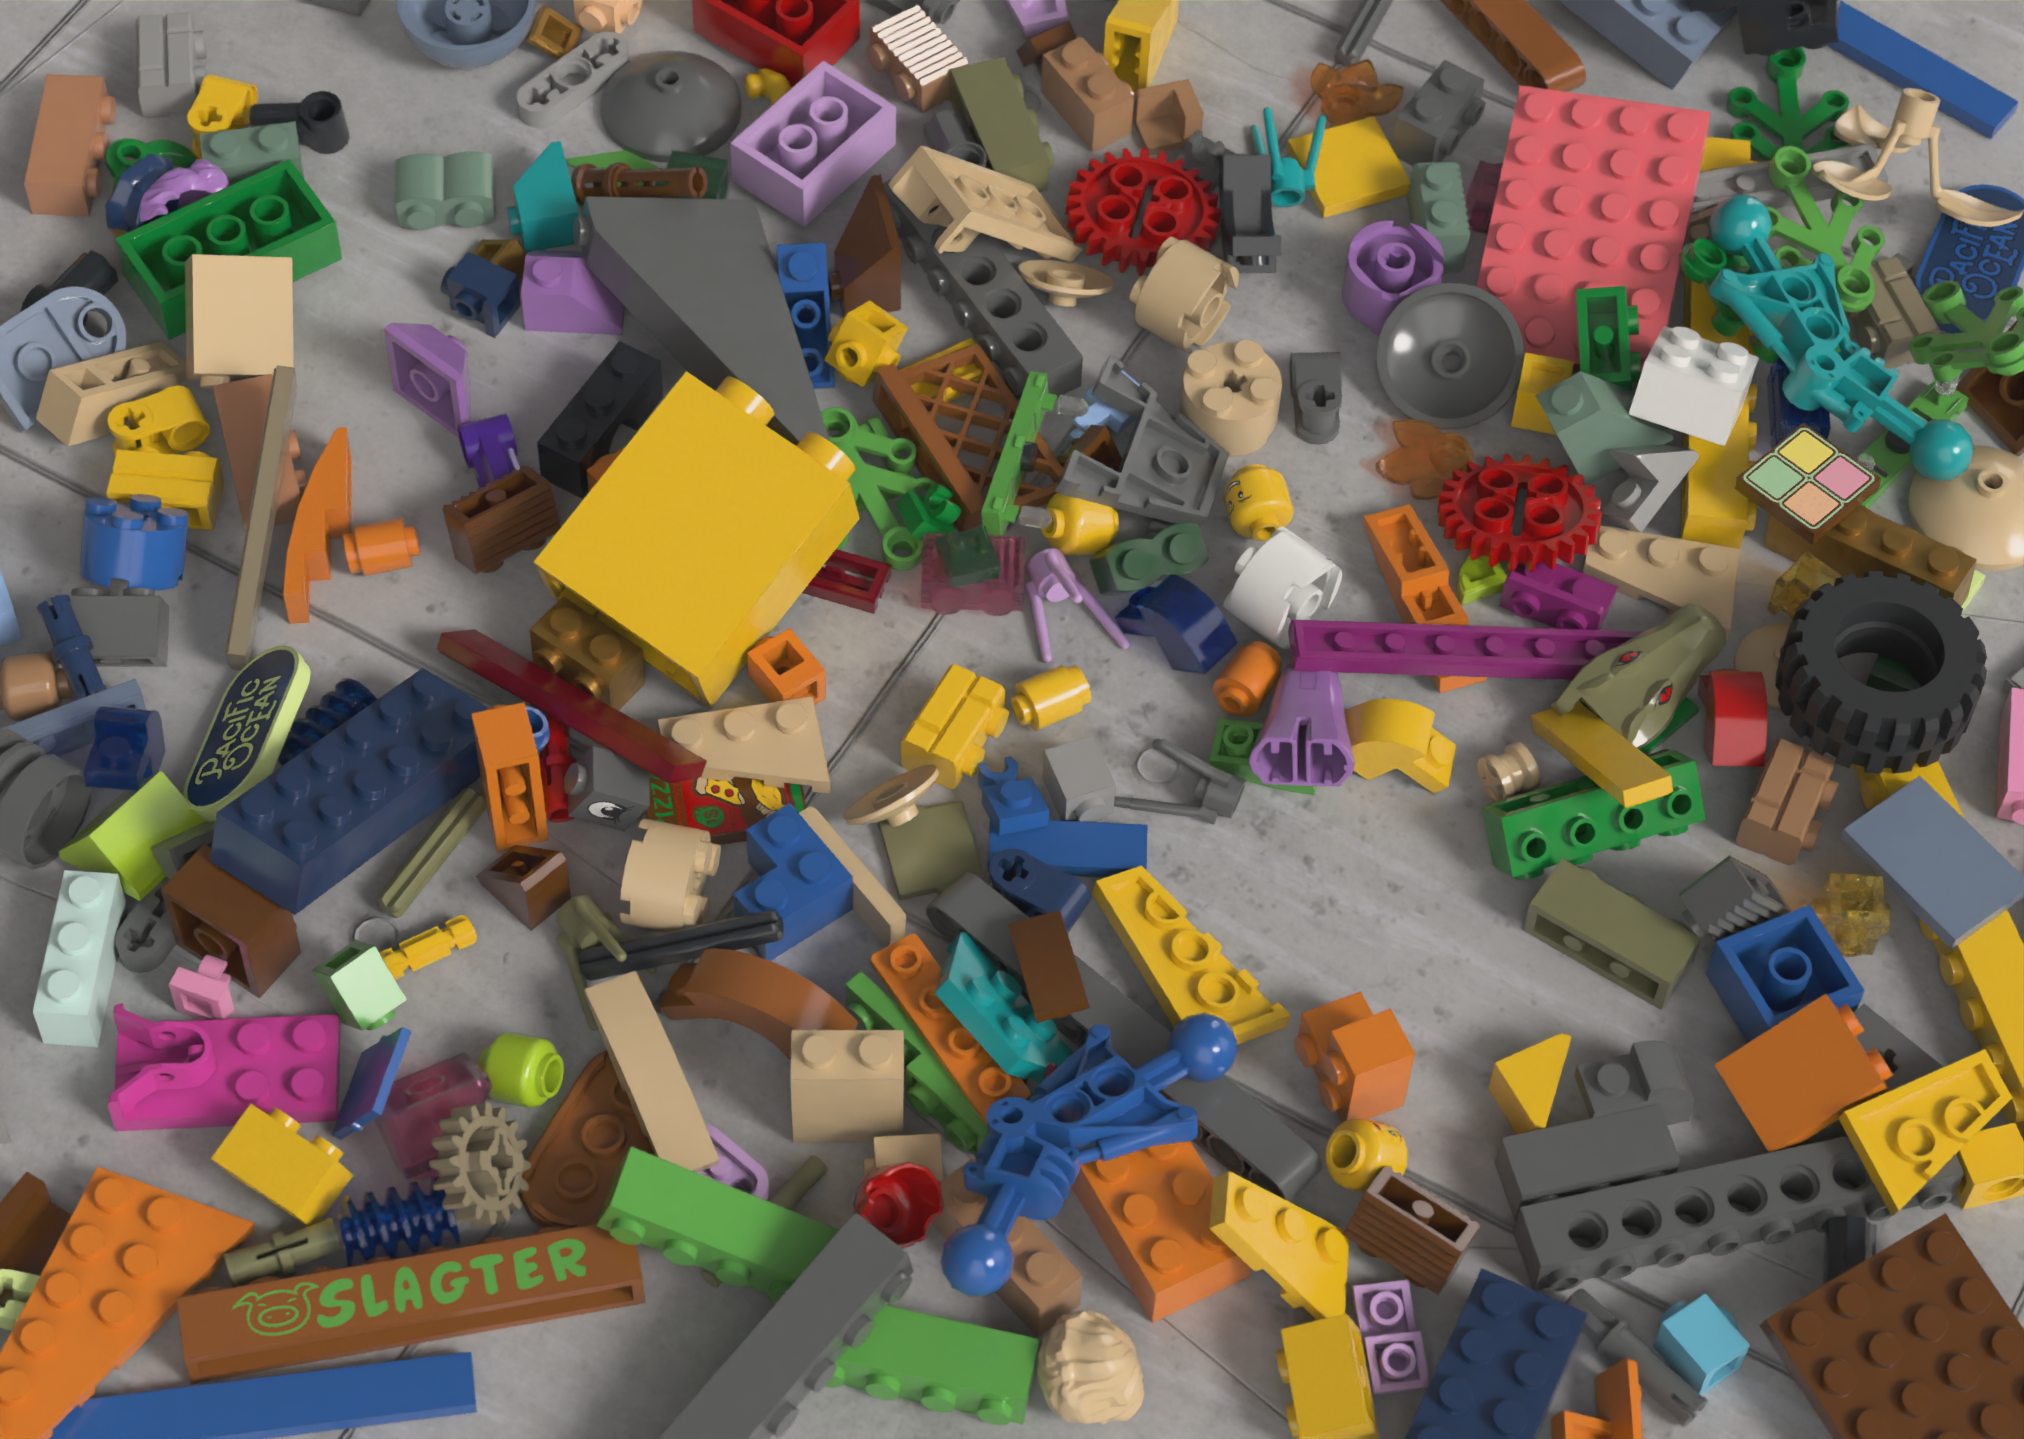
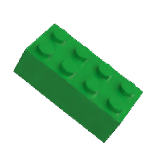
(259, 216)

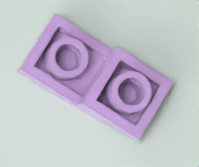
(1390, 1337)

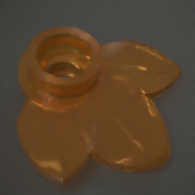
(1353, 92)
(1423, 458)

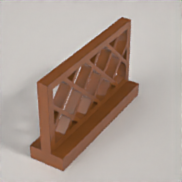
(935, 459)

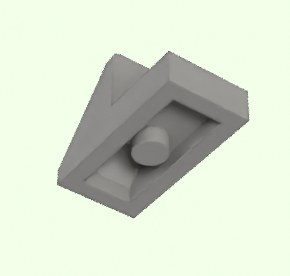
(1652, 478)

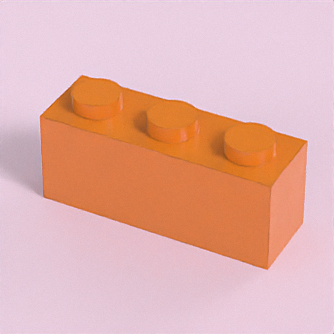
(510, 775)

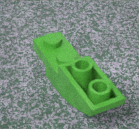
(927, 1082)

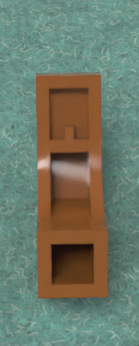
(754, 995)

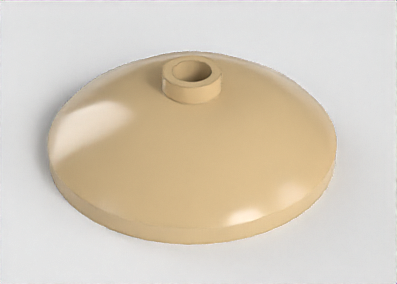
(1970, 514)

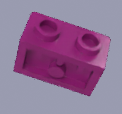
(1558, 597)

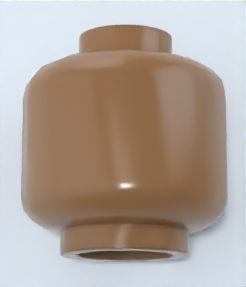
(31, 685)

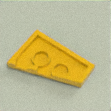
(1923, 1124)
(1284, 1240)

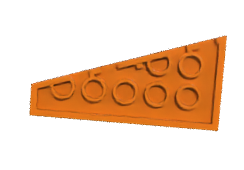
(106, 1294)

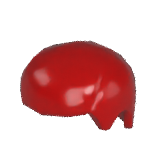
(900, 1201)

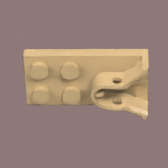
(980, 201)

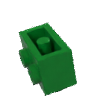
(1604, 335)

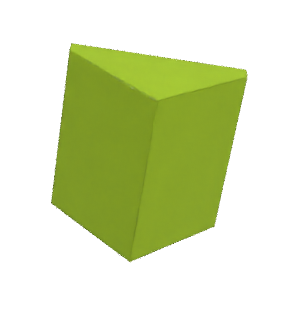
(127, 829)

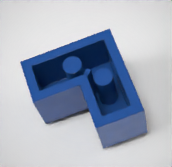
(796, 879)

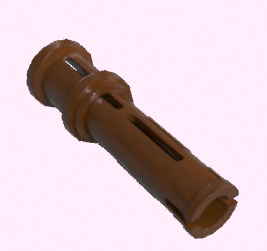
(682, 182)

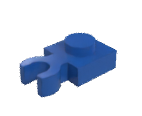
(1011, 802)

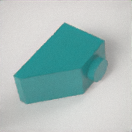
(544, 203)

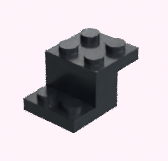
(1780, 24)

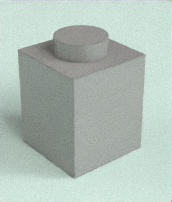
(1079, 781)

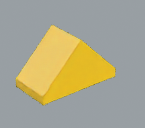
(1528, 1082)

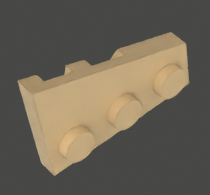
(1666, 570)
(758, 741)

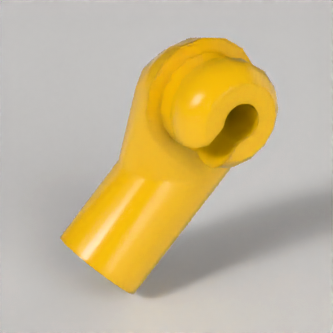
(767, 84)

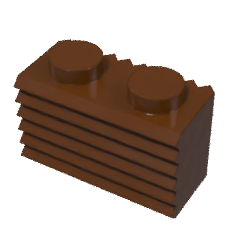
(502, 520)
(1411, 1230)

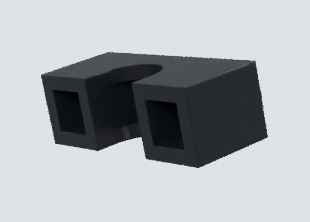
(617, 393)

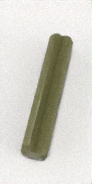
(431, 852)

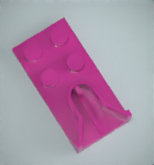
(216, 1068)

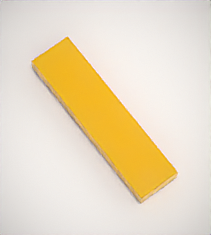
(1603, 755)

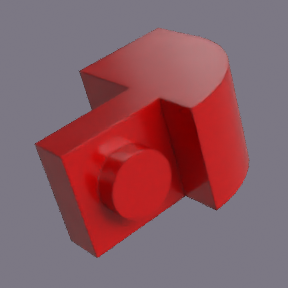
(1734, 717)

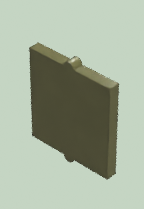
(930, 850)

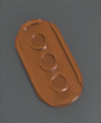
(581, 1149)

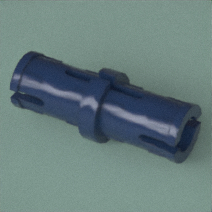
(71, 647)

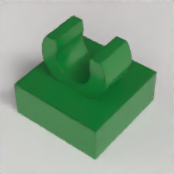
(929, 514)

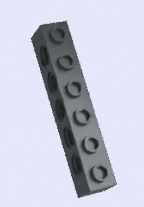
(992, 303)

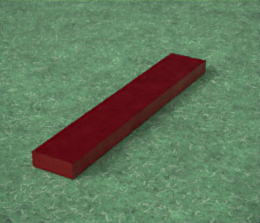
(571, 706)

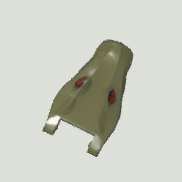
(1647, 677)

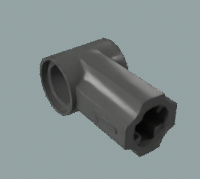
(950, 135)

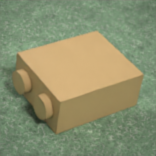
(237, 317)
(846, 1085)

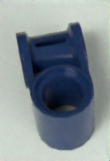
(1039, 886)

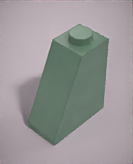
(1593, 419)

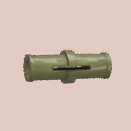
(282, 1252)

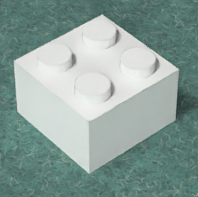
(1694, 384)

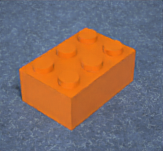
(1156, 1225)

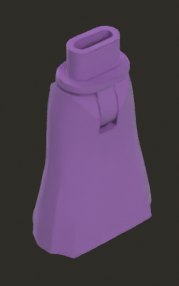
(1304, 733)

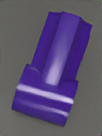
(489, 448)

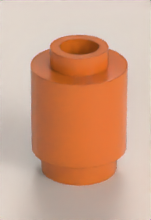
(381, 547)
(1247, 679)

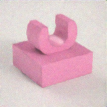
(203, 993)

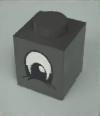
(606, 789)

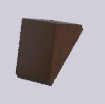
(528, 882)

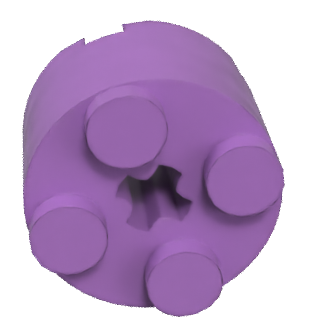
(1387, 267)

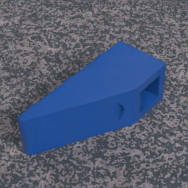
(806, 291)

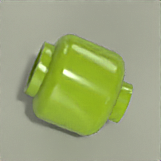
(522, 1069)

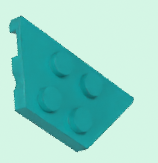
(997, 1014)

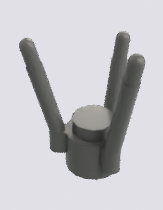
(1216, 789)

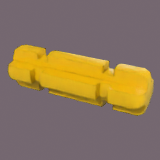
(429, 946)

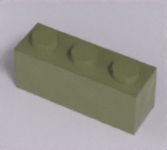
(1000, 122)
(1612, 933)

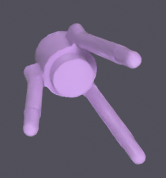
(1057, 581)

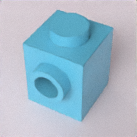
(1701, 1343)

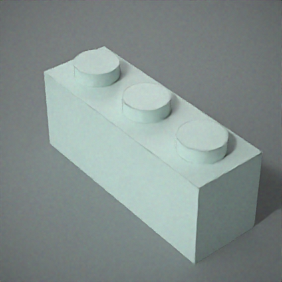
(80, 959)

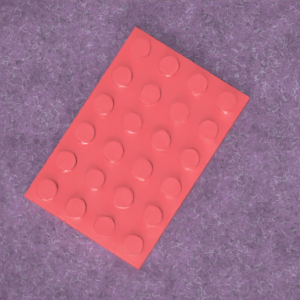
(1591, 201)

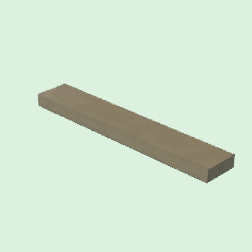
(261, 517)

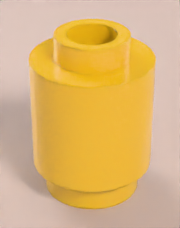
(1050, 696)

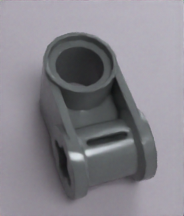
(1316, 395)

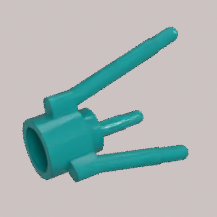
(1287, 177)

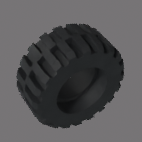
(1894, 621)

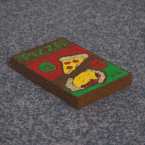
(718, 805)

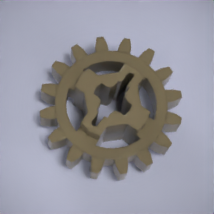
(480, 1164)

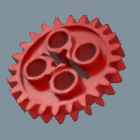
(1110, 197)
(1557, 518)

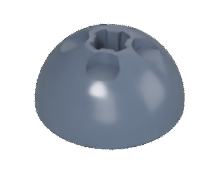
(466, 31)

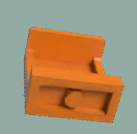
(1804, 1074)

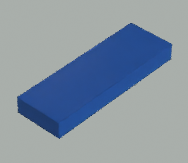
(1078, 847)

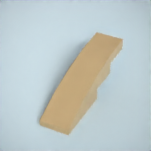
(650, 1073)

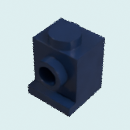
(482, 292)

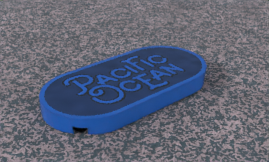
(1976, 256)

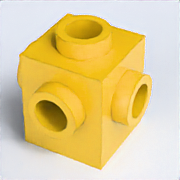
(865, 343)

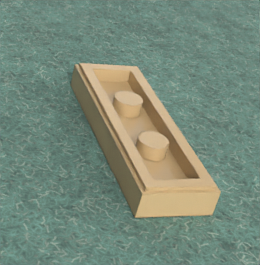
(869, 897)

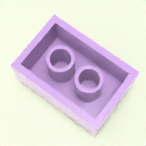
(813, 143)

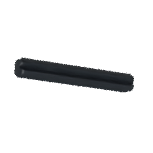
(683, 944)

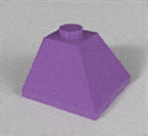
(567, 296)
(430, 372)

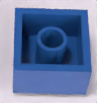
(1780, 970)

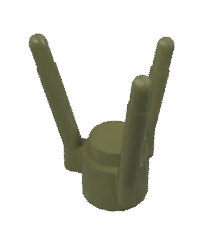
(587, 928)

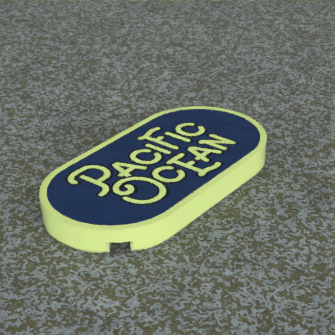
(247, 730)

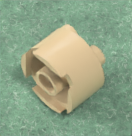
(1184, 294)
(1232, 394)
(668, 877)

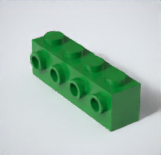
(1583, 819)

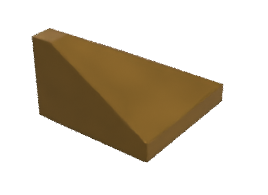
(553, 33)

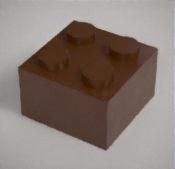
(230, 921)

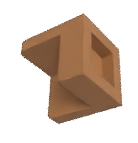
(1167, 115)

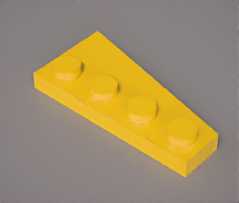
(1180, 961)

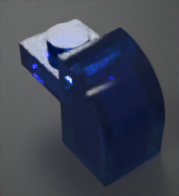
(1182, 621)
(125, 748)

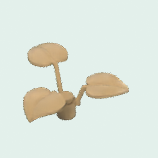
(1910, 125)

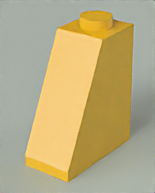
(1138, 38)

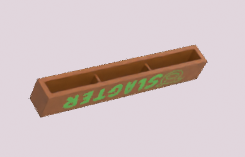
(406, 1301)

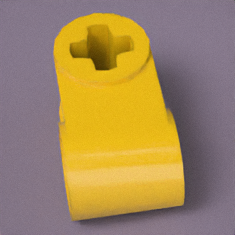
(220, 107)
(162, 421)

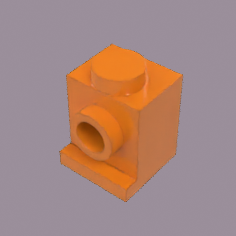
(786, 669)

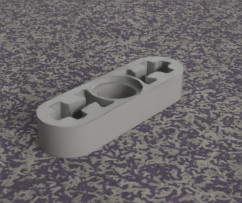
(566, 97)

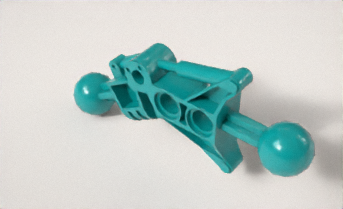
(1804, 322)

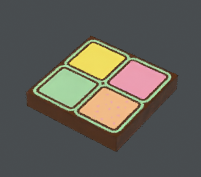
(1807, 483)

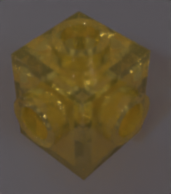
(1853, 912)

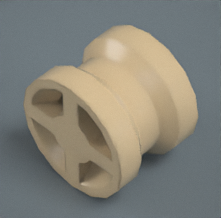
(1509, 772)

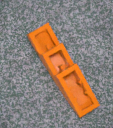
(320, 516)
(1416, 577)

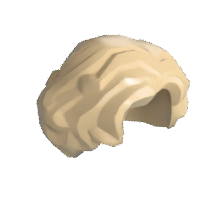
(1089, 1370)

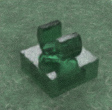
(968, 557)

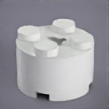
(1281, 585)

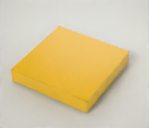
(1352, 167)

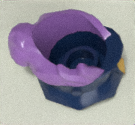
(157, 189)

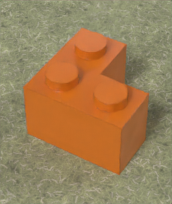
(1356, 1056)

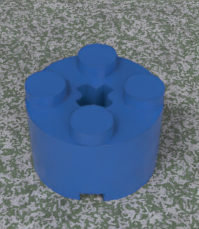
(133, 542)

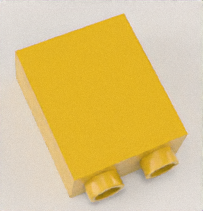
(703, 533)

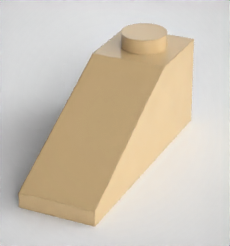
(84, 393)

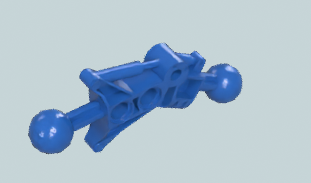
(1078, 1115)

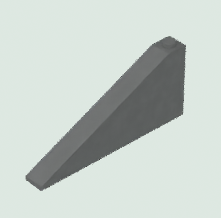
(706, 292)

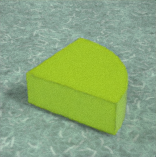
(1479, 580)

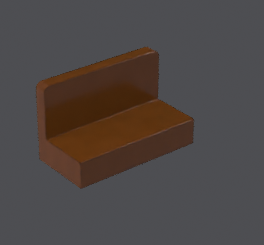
(28, 1228)

